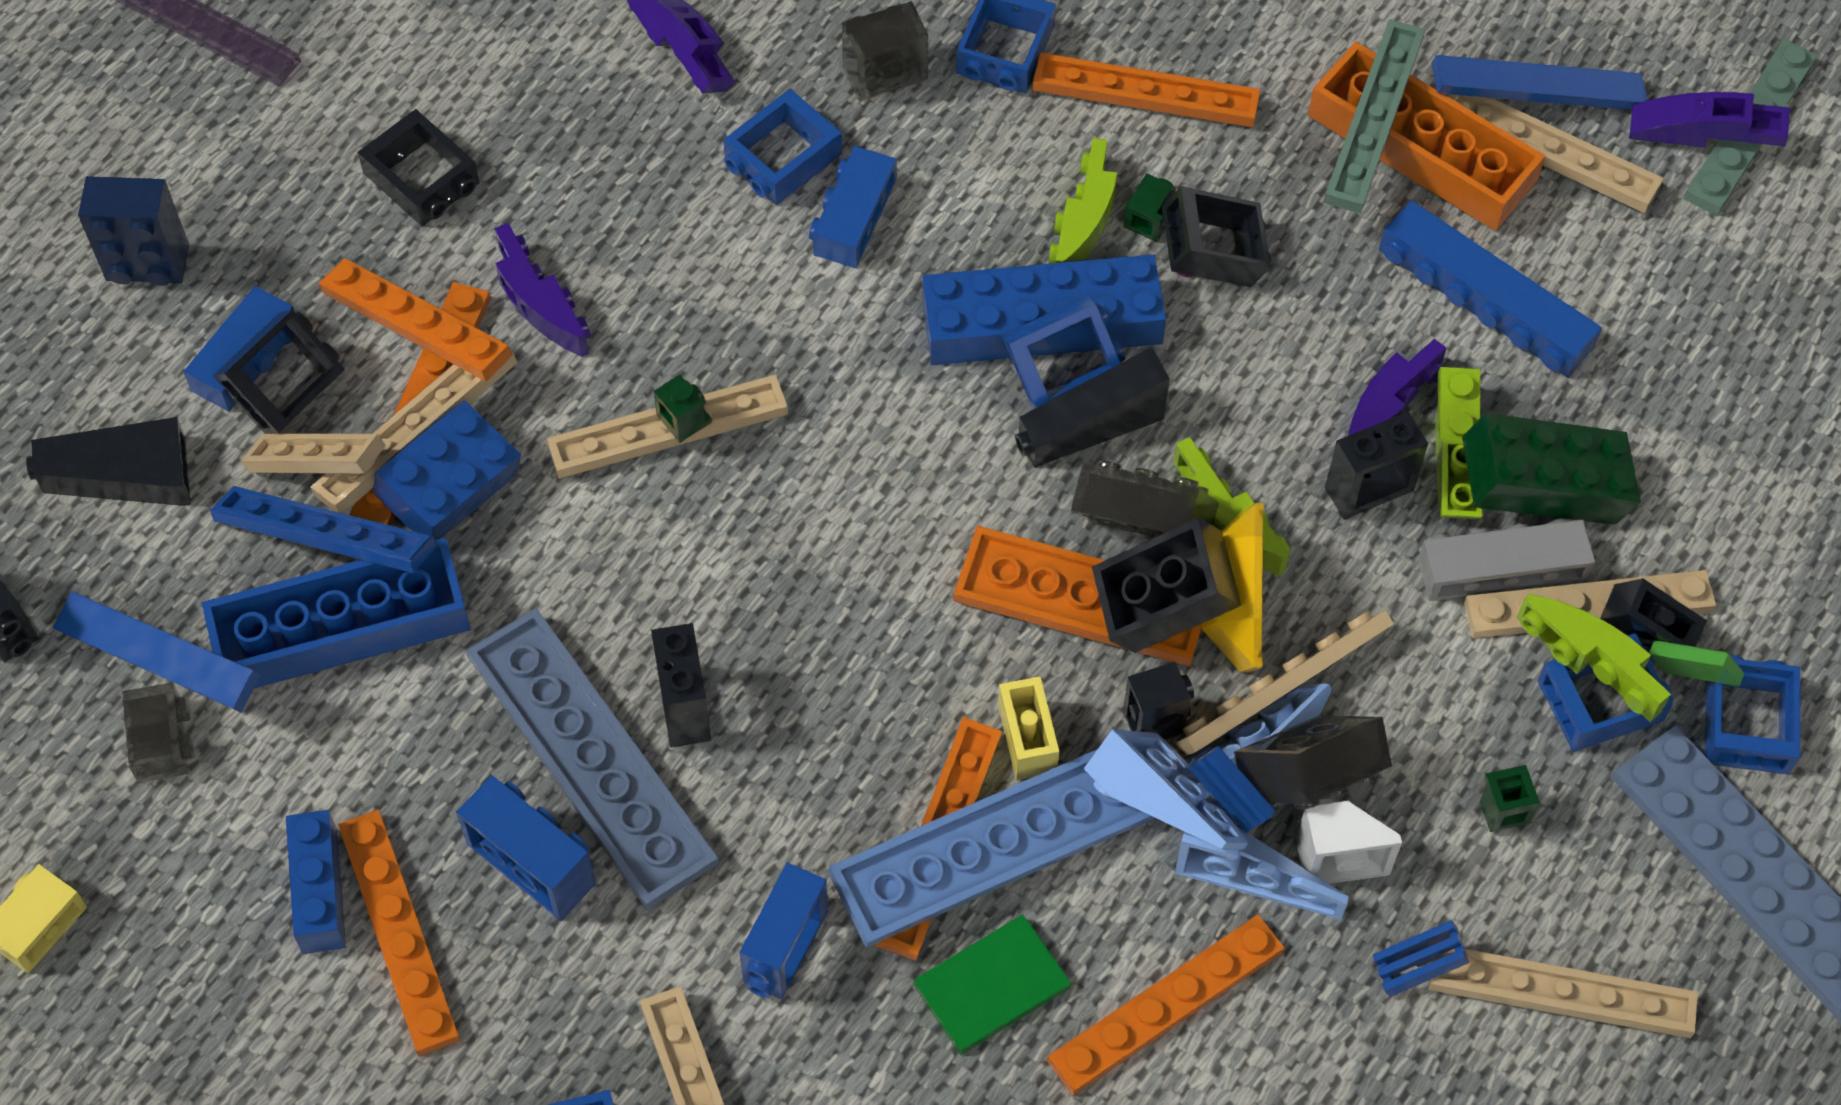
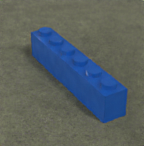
(1489, 289)

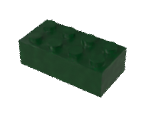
(1550, 469)

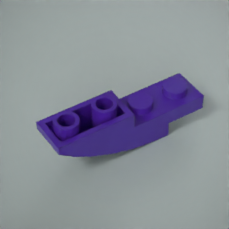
(689, 36)
(1715, 115)
(539, 298)
(1396, 386)

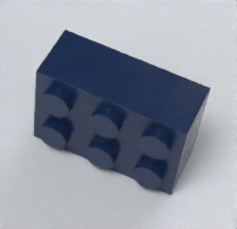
(134, 230)

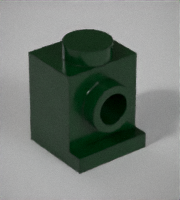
(1144, 208)
(681, 408)
(1509, 798)

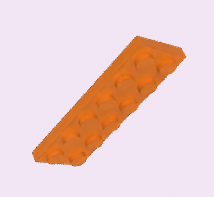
(1047, 589)

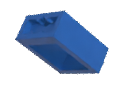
(1032, 16)
(803, 119)
(1029, 333)
(1574, 718)
(1752, 751)
(783, 932)

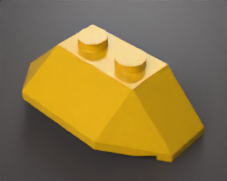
(1240, 630)

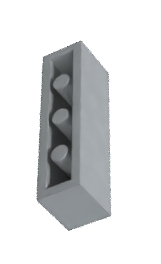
(1505, 559)

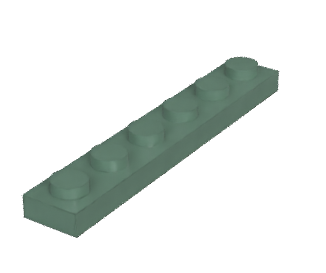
(1374, 116)
(1732, 158)

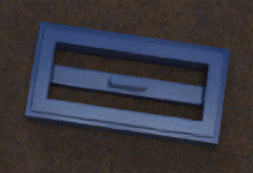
(1232, 789)
(1418, 952)

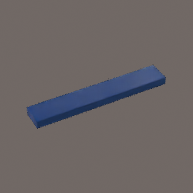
(1537, 82)
(323, 529)
(157, 651)

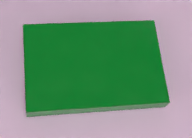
(991, 984)

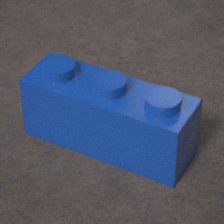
(853, 206)
(240, 327)
(315, 882)

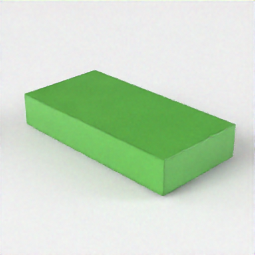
(1696, 663)

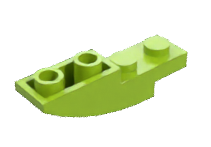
(1089, 211)
(1455, 416)
(1196, 465)
(1584, 640)

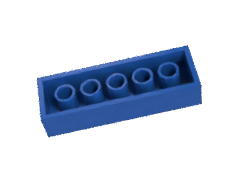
(974, 308)
(336, 616)

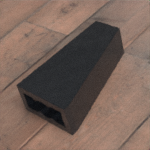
(1096, 410)
(115, 463)

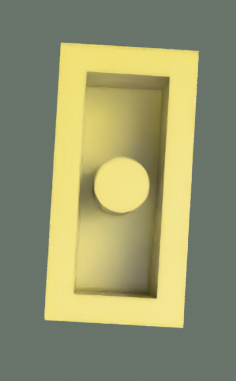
(1028, 727)
(36, 916)

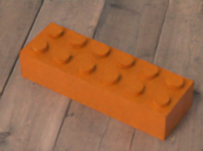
(1436, 141)

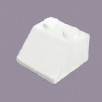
(1345, 843)

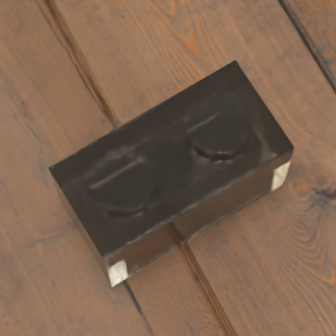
(157, 732)

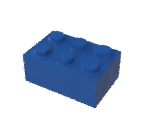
(446, 472)
(527, 846)

